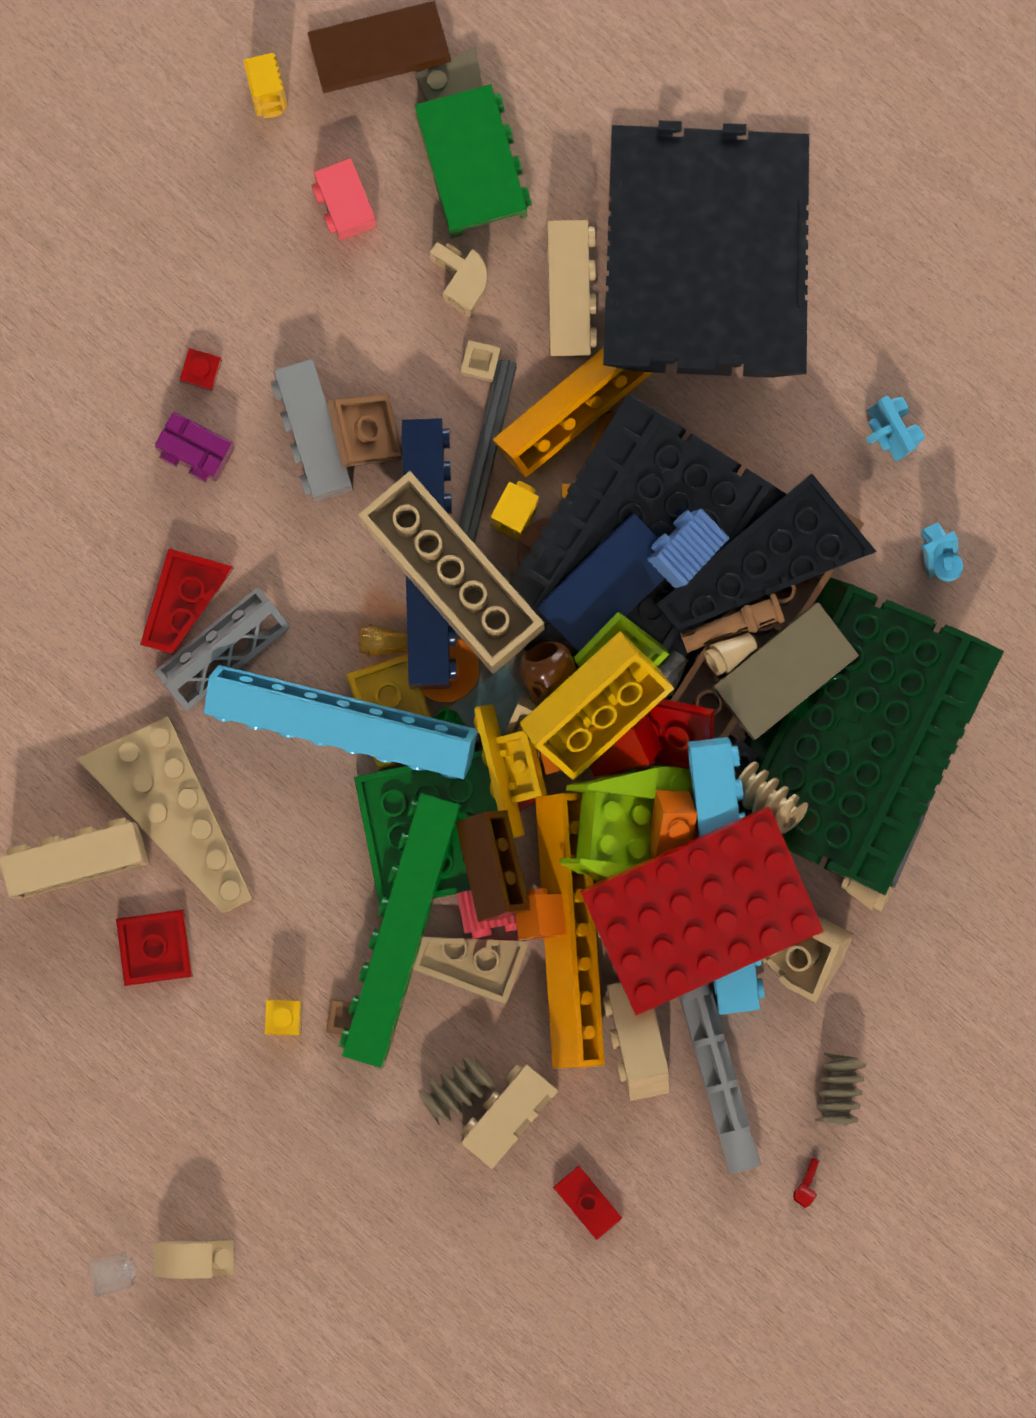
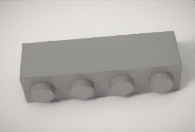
(313, 431)

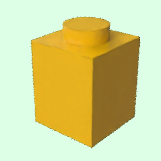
(283, 1017)

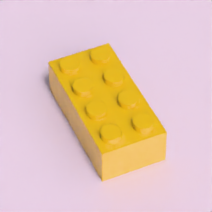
(596, 706)

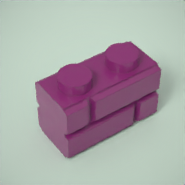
(194, 447)

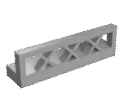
(217, 644)

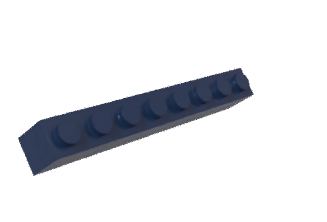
(426, 629)

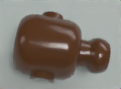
(545, 669)

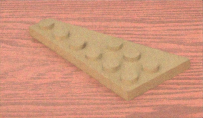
(163, 795)

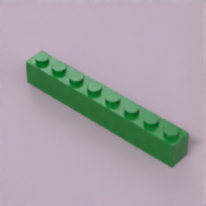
(401, 930)

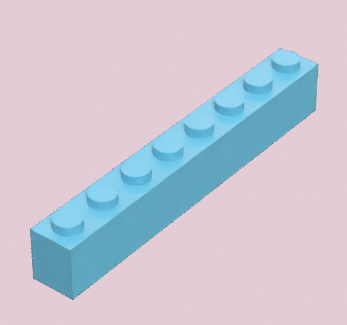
(340, 722)
(717, 805)

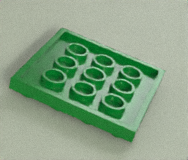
(384, 810)

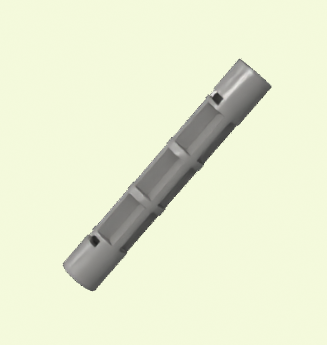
(719, 1080)

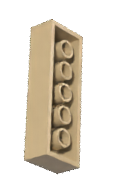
(451, 572)

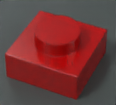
(200, 369)

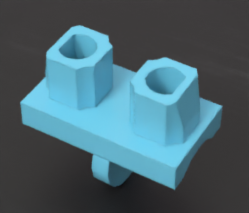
(890, 429)
(941, 553)

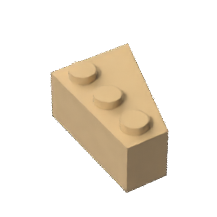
(639, 1045)
(507, 1114)

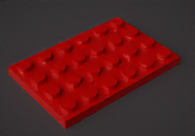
(702, 910)

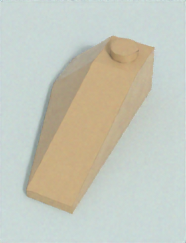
(813, 962)

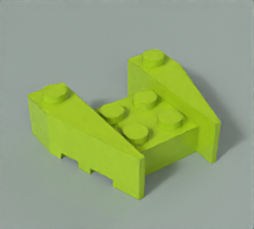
(618, 818)

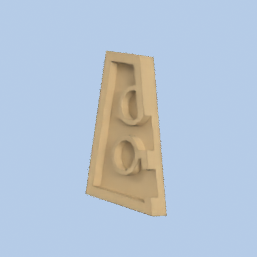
(473, 964)

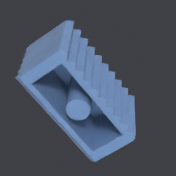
(687, 547)

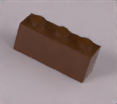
(492, 865)

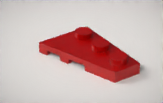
(181, 598)

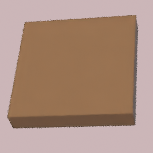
(365, 430)

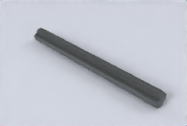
(487, 448)

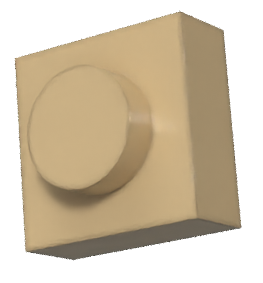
(480, 361)

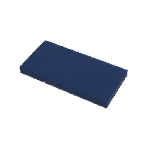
(605, 583)

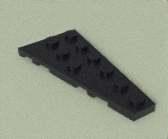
(782, 547)

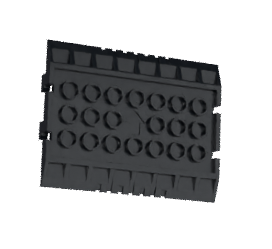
(707, 251)
(656, 475)

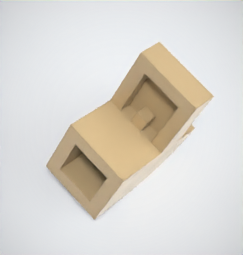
(469, 277)
(193, 1259)

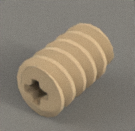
(760, 794)

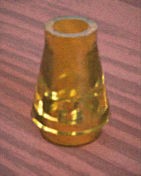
(381, 641)

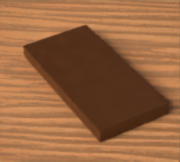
(379, 47)

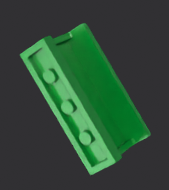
(472, 159)

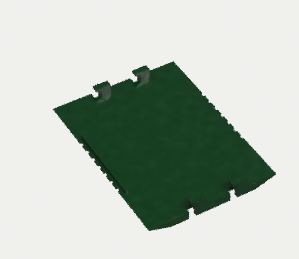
(875, 734)

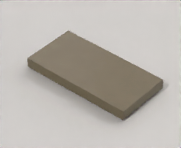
(785, 670)

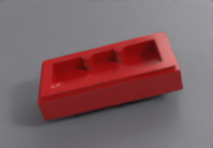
(587, 1202)

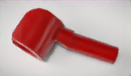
(803, 1194)

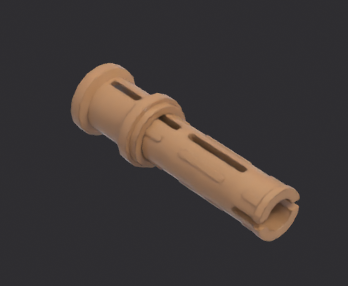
(748, 619)

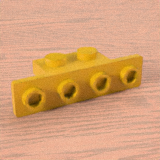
(511, 766)

